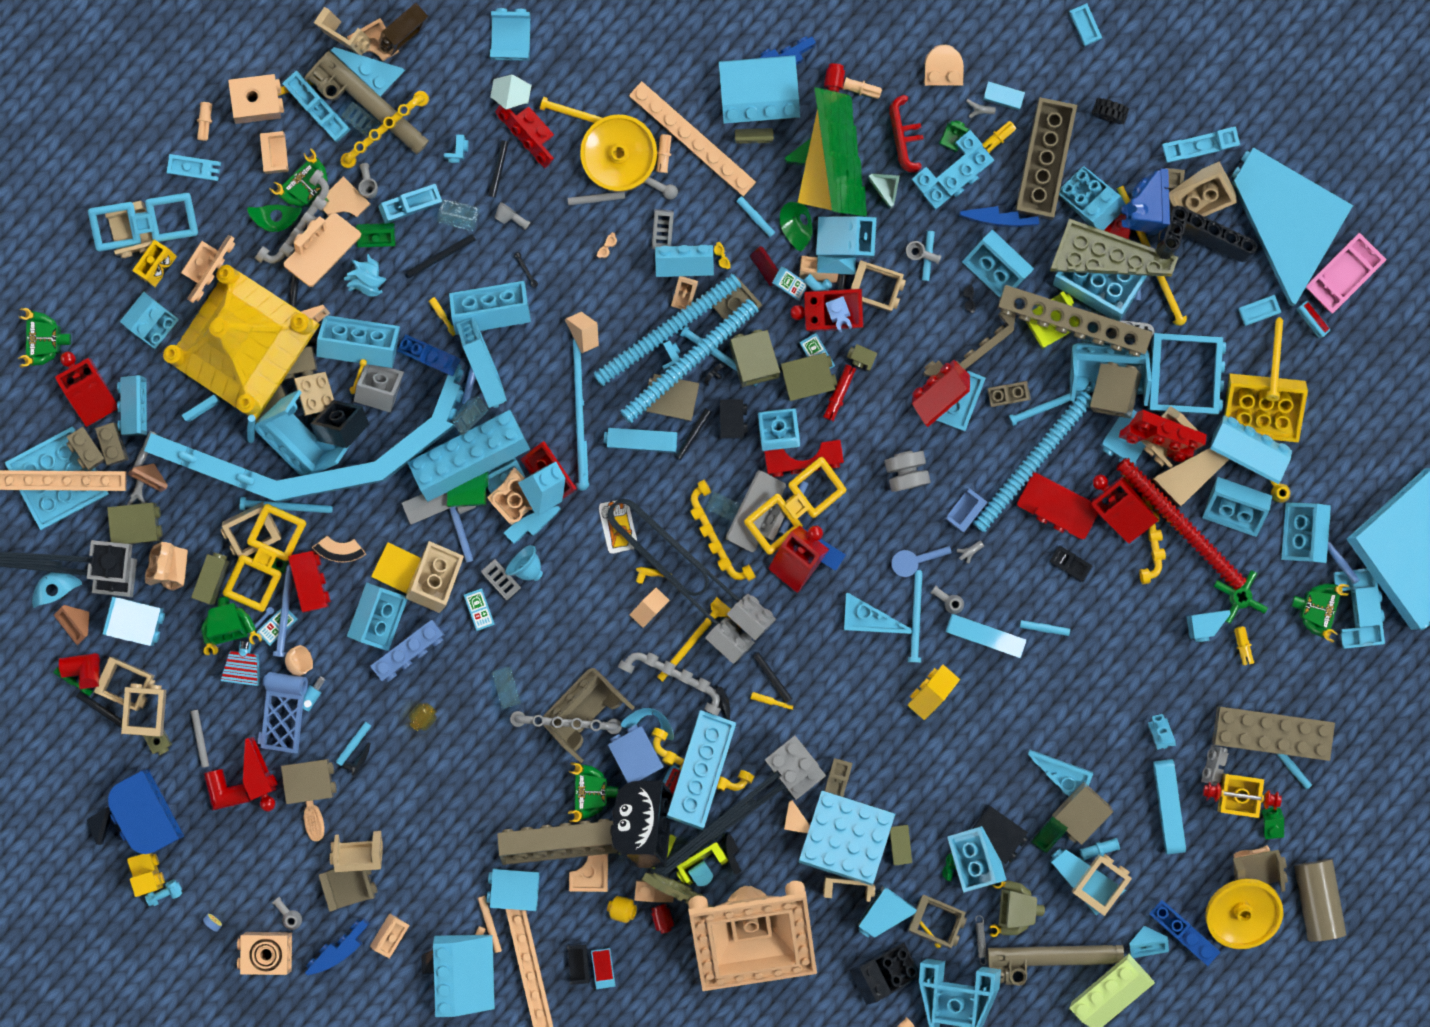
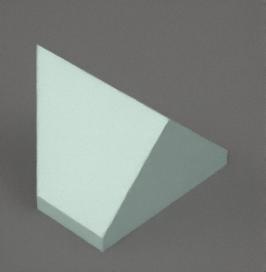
(510, 91)
(886, 187)

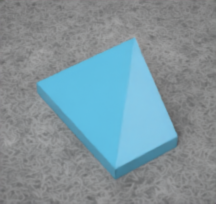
(836, 264)
(1148, 943)

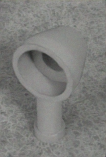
(367, 183)
(505, 214)
(922, 253)
(948, 600)
(288, 914)

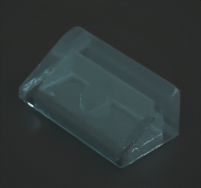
(458, 214)

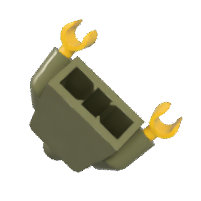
(1017, 909)

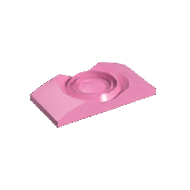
(1345, 273)

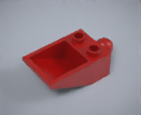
(853, 300)
(89, 392)
(1125, 509)
(799, 556)
(257, 777)

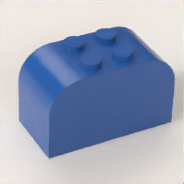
(143, 814)

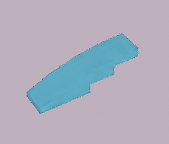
(316, 106)
(985, 635)

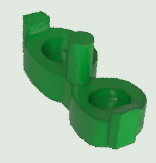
(948, 869)

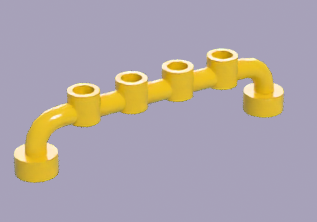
(349, 159)
(707, 530)
(1157, 553)
(671, 758)

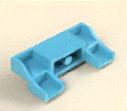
(953, 180)
(1366, 610)

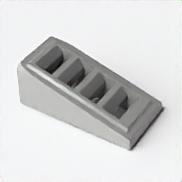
(668, 213)
(487, 569)

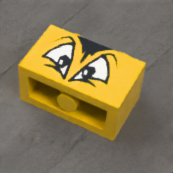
(154, 263)

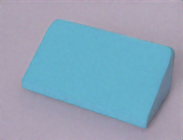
(1003, 96)

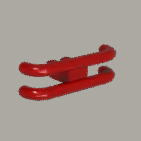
(900, 140)

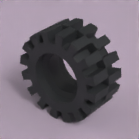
(1110, 111)

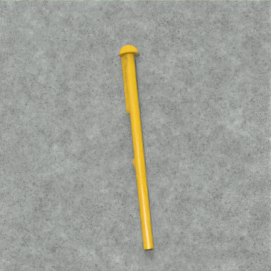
(1180, 320)

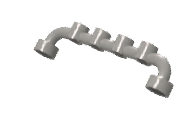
(318, 204)
(684, 676)
(518, 719)

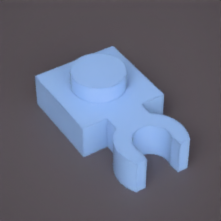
(838, 312)

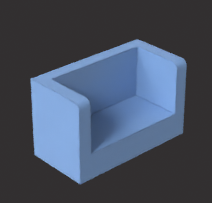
(965, 510)

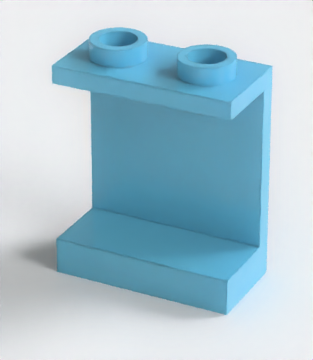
(510, 35)
(1118, 446)
(513, 889)

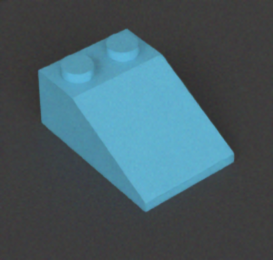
(975, 859)

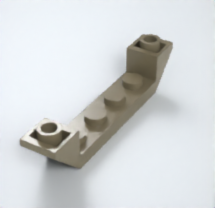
(986, 345)

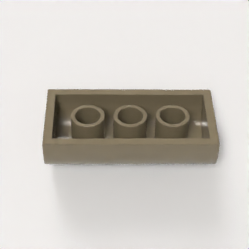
(1320, 900)

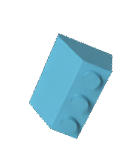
(684, 260)
(997, 263)
(132, 405)
(1237, 506)
(1306, 532)
(377, 616)

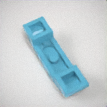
(1201, 145)

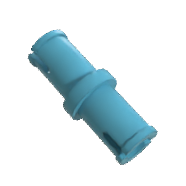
(1099, 848)

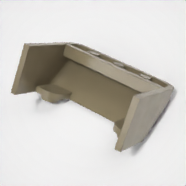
(583, 701)

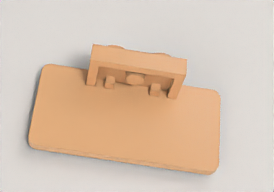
(321, 248)
(203, 263)

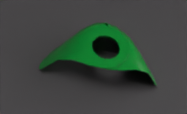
(262, 217)
(793, 228)

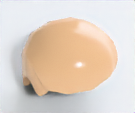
(298, 660)

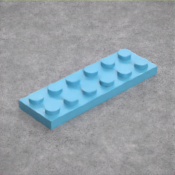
(701, 770)

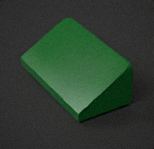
(376, 235)

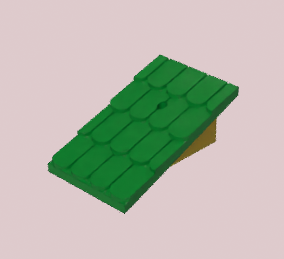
(833, 166)

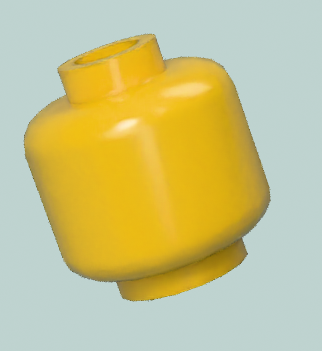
(622, 909)

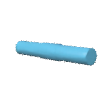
(755, 216)
(927, 263)
(251, 429)
(1044, 628)
(353, 743)
(1295, 770)

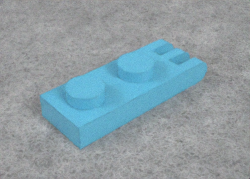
(192, 167)

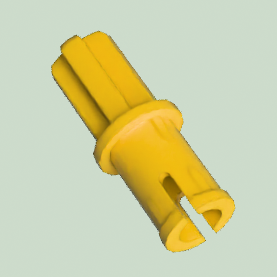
(999, 136)
(1243, 645)

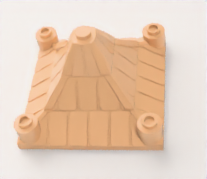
(752, 937)

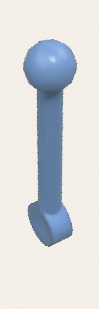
(269, 611)

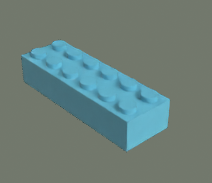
(468, 455)

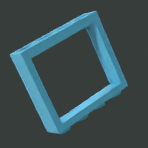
(481, 362)
(1219, 368)

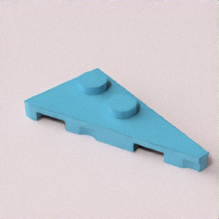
(373, 72)
(863, 617)
(1061, 773)

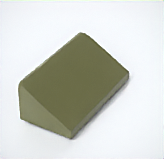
(759, 135)
(900, 845)

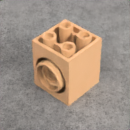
(267, 105)
(253, 956)

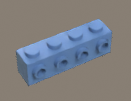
(407, 650)

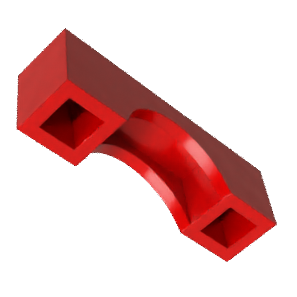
(779, 461)

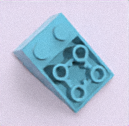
(1092, 199)
(846, 236)

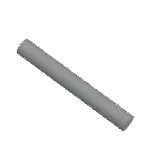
(596, 198)
(199, 738)

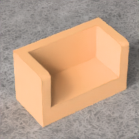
(274, 152)

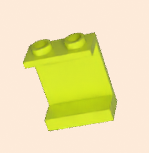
(1047, 336)
(714, 848)

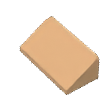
(809, 266)
(389, 936)

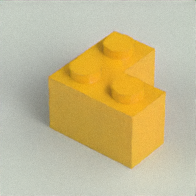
(933, 691)
(145, 874)

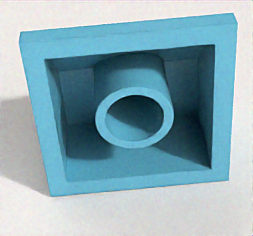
(544, 488)
(1206, 625)

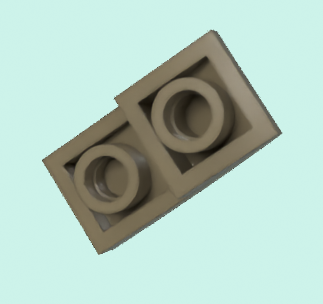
(1009, 394)

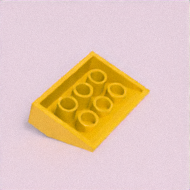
(1278, 419)

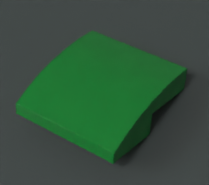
(469, 493)

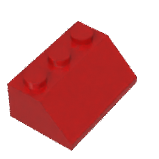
(941, 392)
(309, 581)

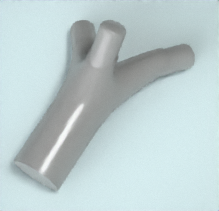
(979, 109)
(137, 493)
(968, 552)

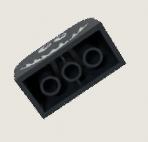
(641, 824)

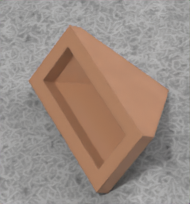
(150, 476)
(74, 622)

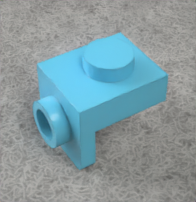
(461, 147)
(673, 351)

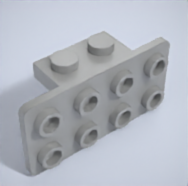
(759, 492)

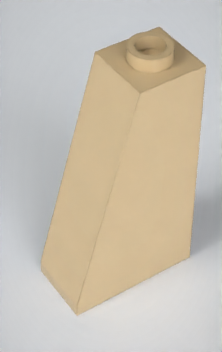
(1187, 477)

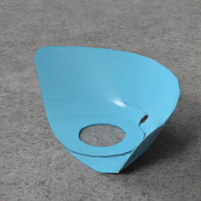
(63, 581)
(635, 717)

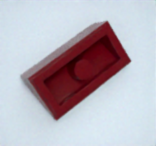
(764, 264)

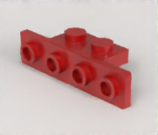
(529, 131)

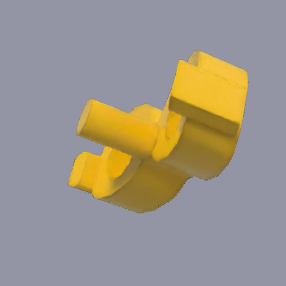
(719, 251)

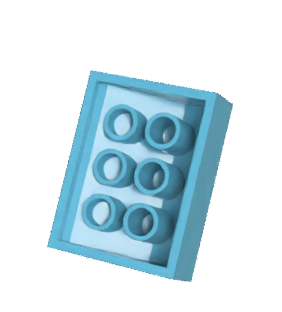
(759, 89)
(1103, 292)
(463, 974)

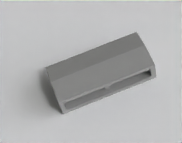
(419, 508)

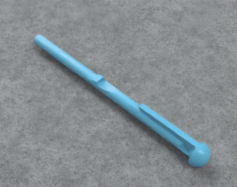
(579, 403)

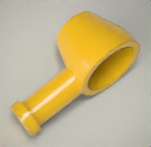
(1275, 492)

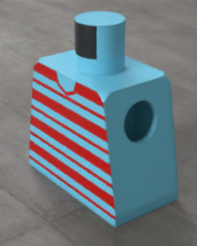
(242, 666)

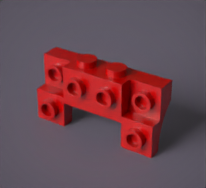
(1177, 438)

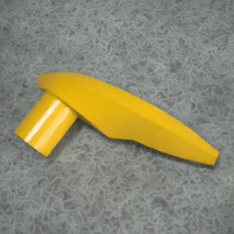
(643, 571)

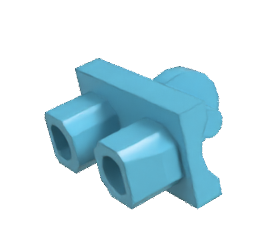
(1161, 732)

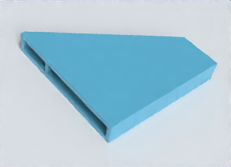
(1290, 218)
(1397, 550)

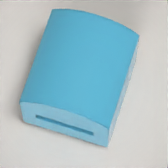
(701, 873)

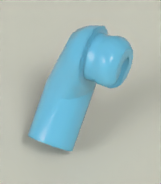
(817, 286)

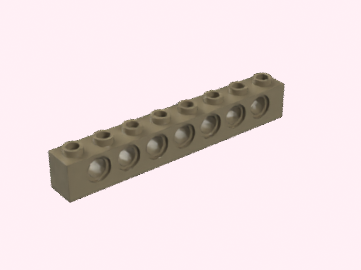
(1141, 336)

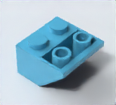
(149, 320)

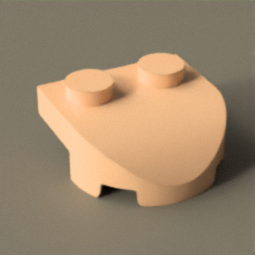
(943, 66)

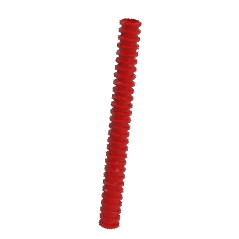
(1181, 524)

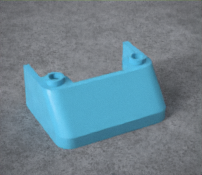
(1087, 360)
(294, 440)

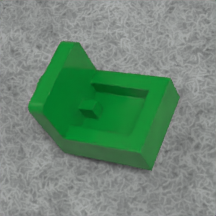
(952, 133)
(1273, 823)

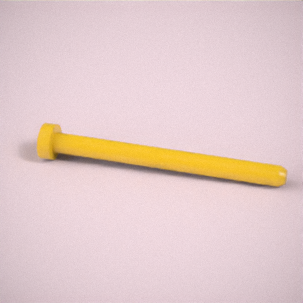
(568, 111)
(1273, 395)

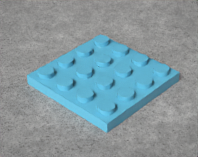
(53, 505)
(847, 838)

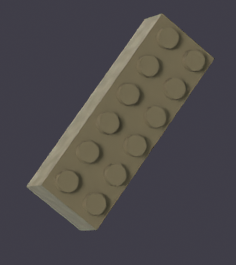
(1045, 158)
(1273, 733)
(555, 842)

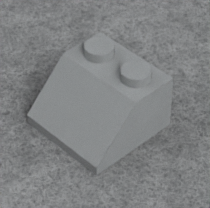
(378, 387)

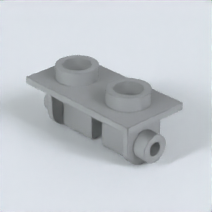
(1216, 757)

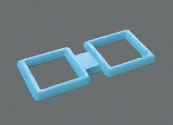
(143, 222)

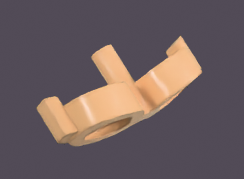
(610, 242)

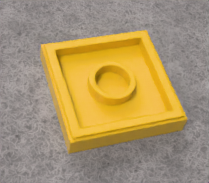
(396, 567)

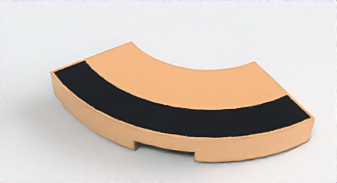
(339, 551)

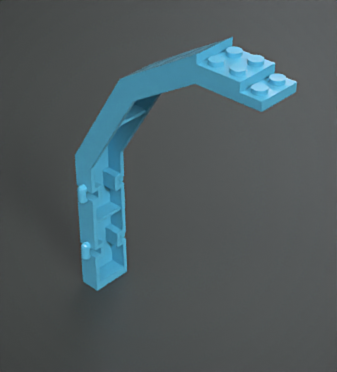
(324, 481)

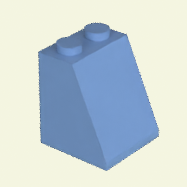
(635, 754)

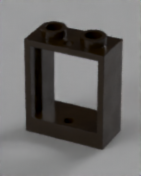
(403, 29)

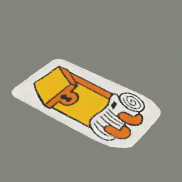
(622, 515)

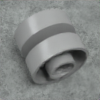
(906, 466)

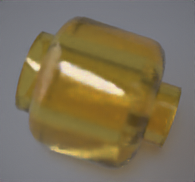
(422, 716)

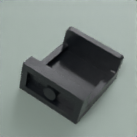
(1002, 833)

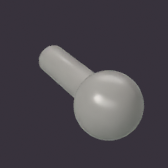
(669, 191)

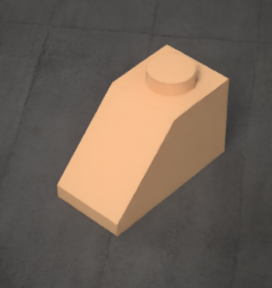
(648, 893)

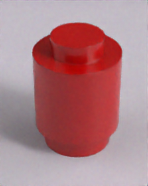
(834, 77)
(662, 918)

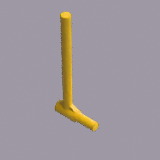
(718, 609)

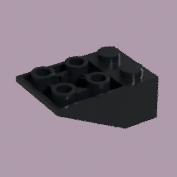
(885, 973)

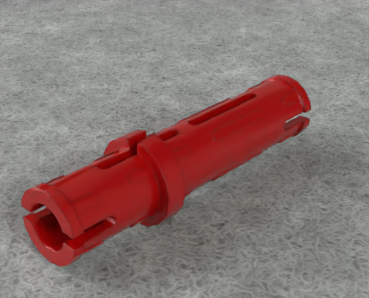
(839, 393)

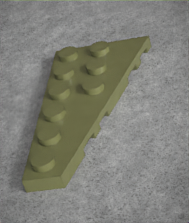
(1097, 251)
(671, 887)

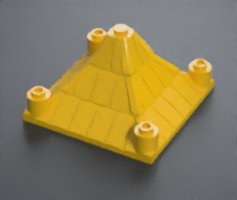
(242, 342)

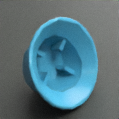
(525, 565)

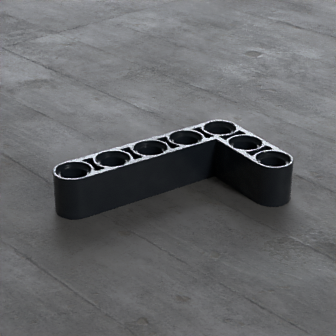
(1205, 232)

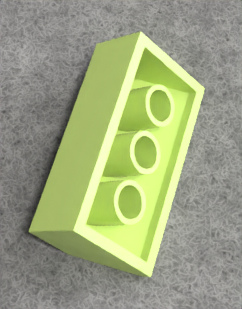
(1111, 993)

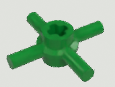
(1245, 589)

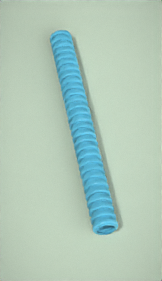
(667, 329)
(689, 360)
(1033, 461)

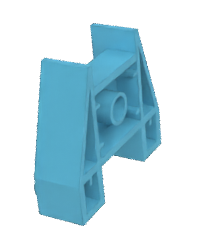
(957, 1003)

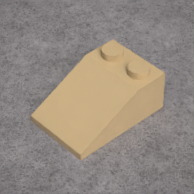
(1205, 191)
(434, 577)

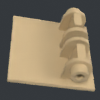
(315, 392)

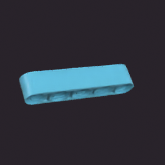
(1169, 806)

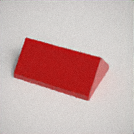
(541, 457)

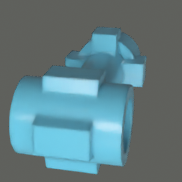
(172, 888)

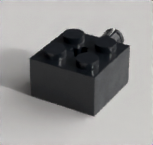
(339, 423)

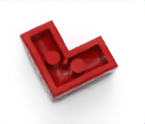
(85, 666)
(220, 794)

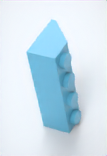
(491, 306)
(357, 340)
(1251, 449)

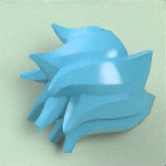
(365, 277)

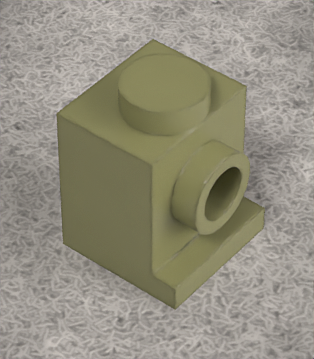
(862, 357)
(162, 747)

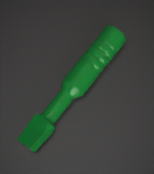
(72, 681)

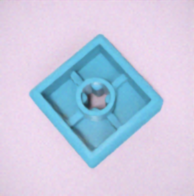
(779, 419)

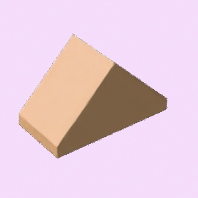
(684, 292)
(584, 331)
(649, 607)
(795, 820)

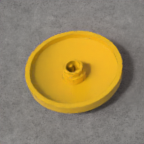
(618, 153)
(1244, 913)

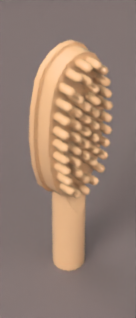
(313, 821)

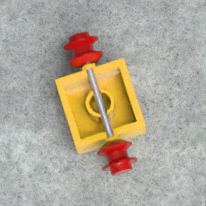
(1241, 795)

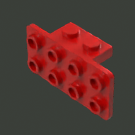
(1058, 506)

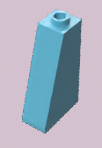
(641, 440)
(1073, 868)

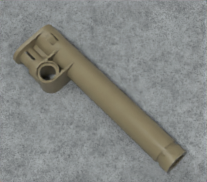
(336, 74)
(1018, 958)

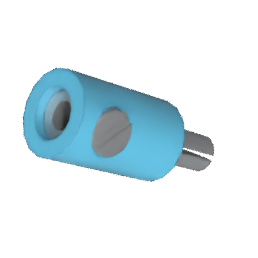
(312, 694)

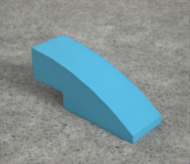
(409, 203)
(530, 523)

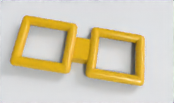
(795, 505)
(264, 557)

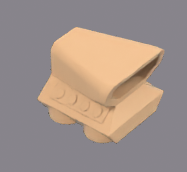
(510, 498)
(167, 566)

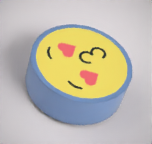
(212, 922)

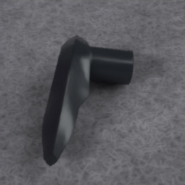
(724, 702)
(355, 768)

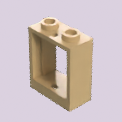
(883, 271)
(269, 523)
(108, 674)
(139, 730)
(1077, 890)

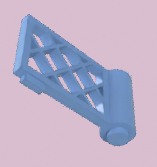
(291, 688)

